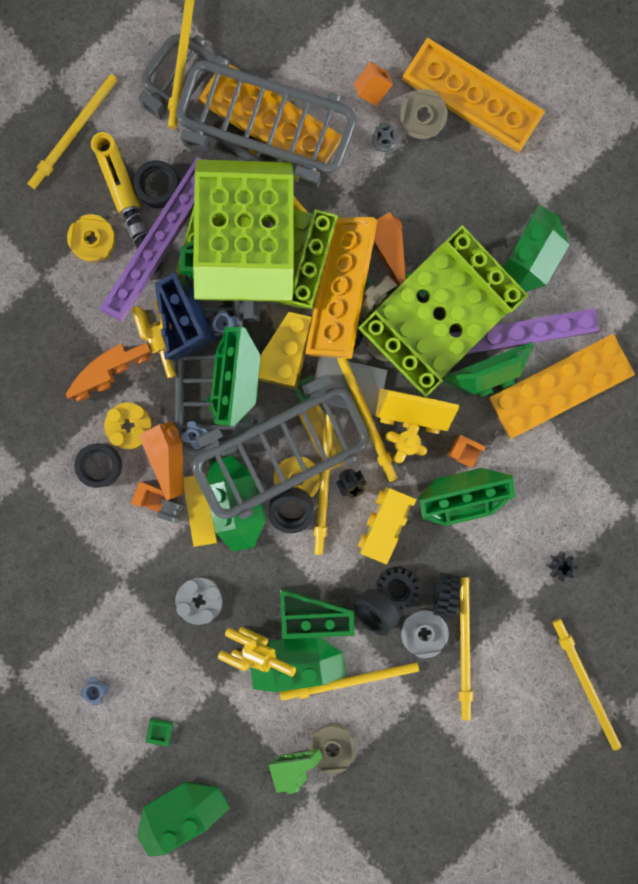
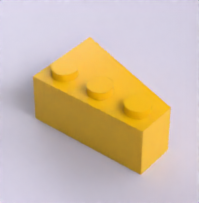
(285, 353)
(385, 525)

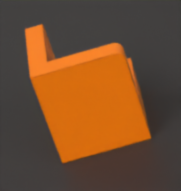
(373, 83)
(465, 450)
(148, 496)

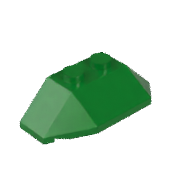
(537, 250)
(490, 372)
(234, 376)
(466, 496)
(235, 532)
(315, 663)
(179, 816)

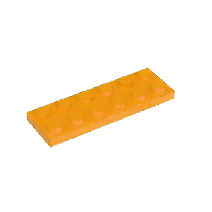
(474, 95)
(266, 116)
(342, 289)
(561, 386)

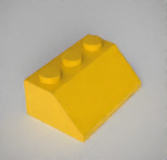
(412, 409)

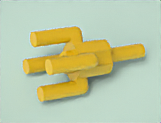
(153, 335)
(406, 443)
(254, 654)

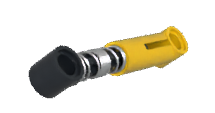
(122, 190)

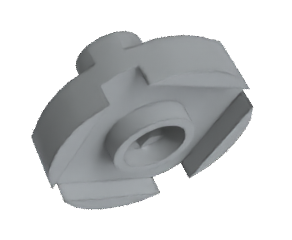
(206, 612)
(416, 644)

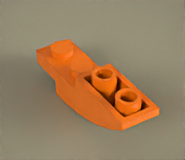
(99, 372)

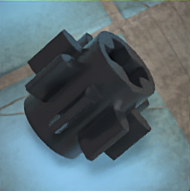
(351, 483)
(565, 572)

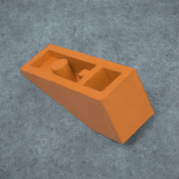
(389, 246)
(166, 457)

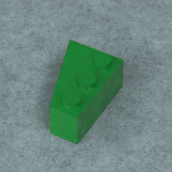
(313, 617)

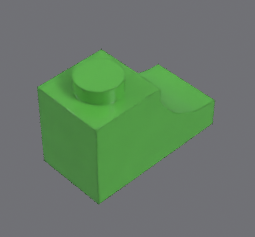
(290, 769)

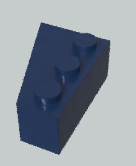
(186, 315)

